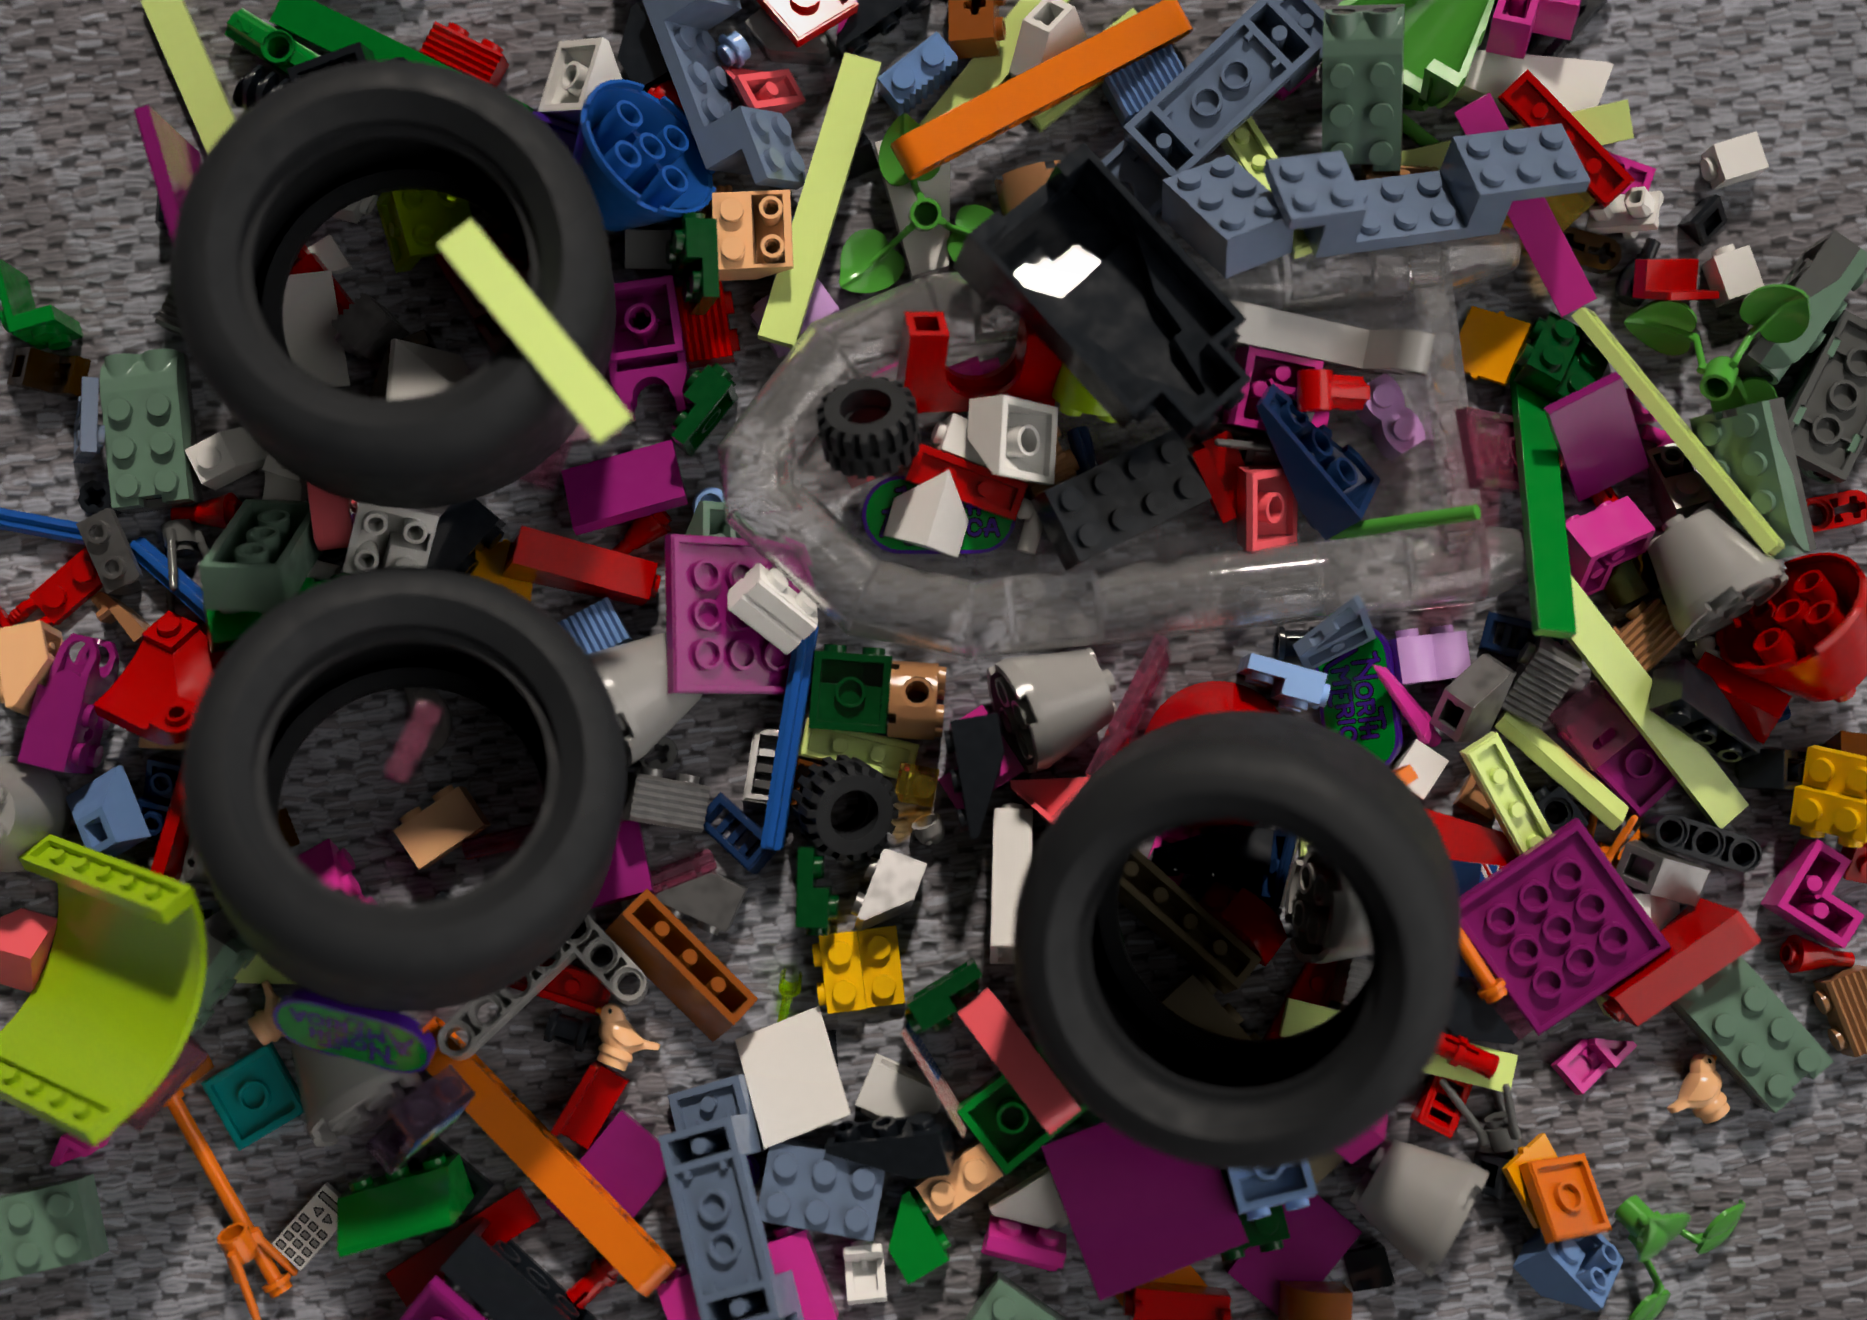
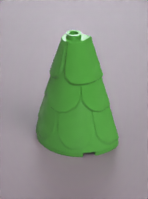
(1438, 46)

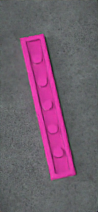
(1535, 223)

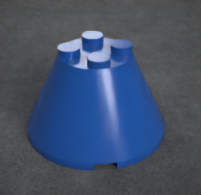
(639, 157)

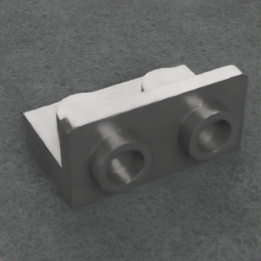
(111, 553)

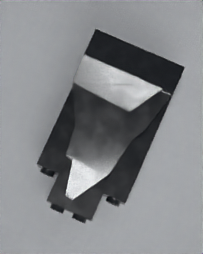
(1111, 297)

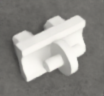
(1627, 213)

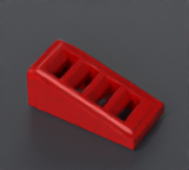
(1427, 1100)

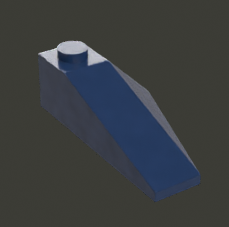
(1327, 480)

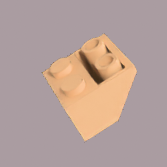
(753, 233)
(25, 662)

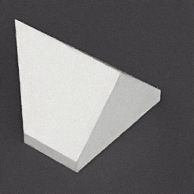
(930, 516)

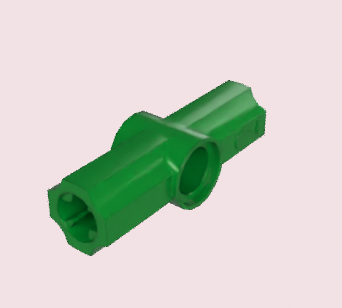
(266, 41)

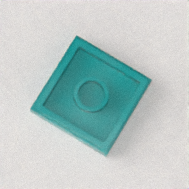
(254, 1096)

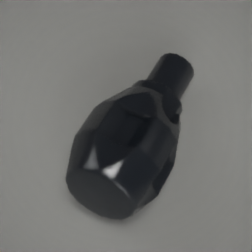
(1625, 281)

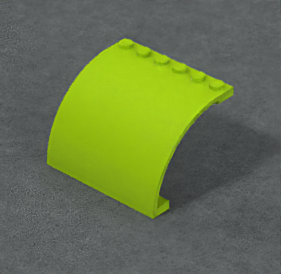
(111, 995)

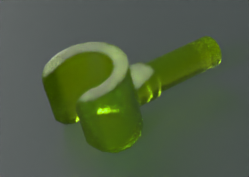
(788, 991)

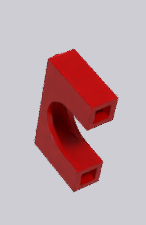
(937, 388)

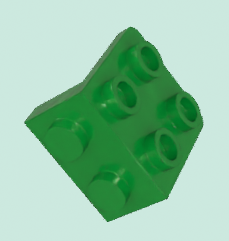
(39, 326)

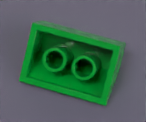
(402, 1204)

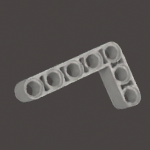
(1335, 343)
(511, 1004)

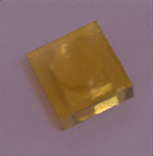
(916, 784)

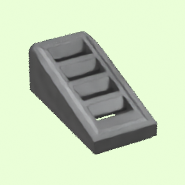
(752, 800)

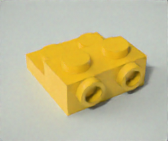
(1832, 796)
(859, 969)

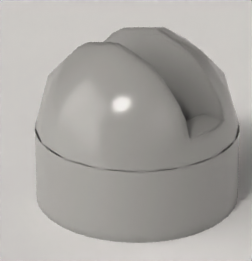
(929, 828)

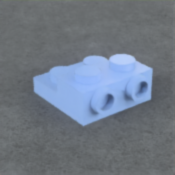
(1293, 685)
(1263, 1188)

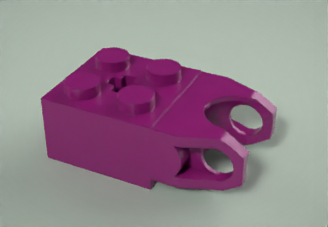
(652, 353)
(63, 722)

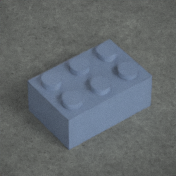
(1225, 216)
(819, 1191)

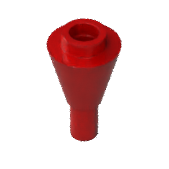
(213, 512)
(644, 531)
(1805, 955)

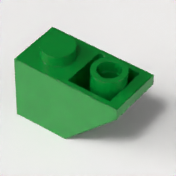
(914, 1240)

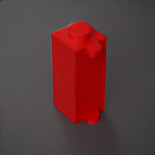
(1753, 700)
(1176, 1302)

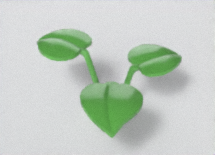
(867, 258)
(1774, 310)
(1657, 1231)

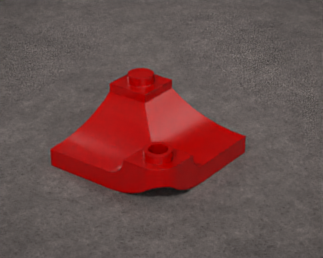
(162, 682)

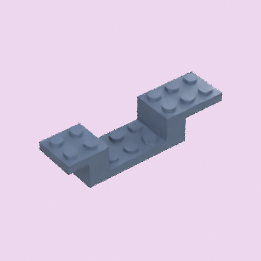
(1213, 96)
(726, 134)
(1456, 202)
(720, 1207)

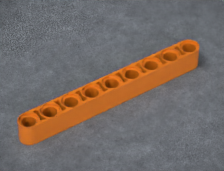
(1039, 88)
(556, 1170)

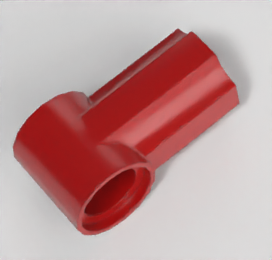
(1322, 391)

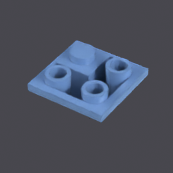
(108, 814)
(1570, 1270)

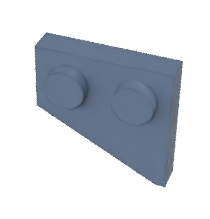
(87, 433)
(1336, 635)

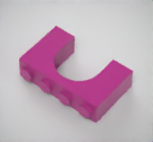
(789, 1250)

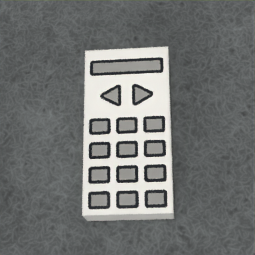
(310, 1228)

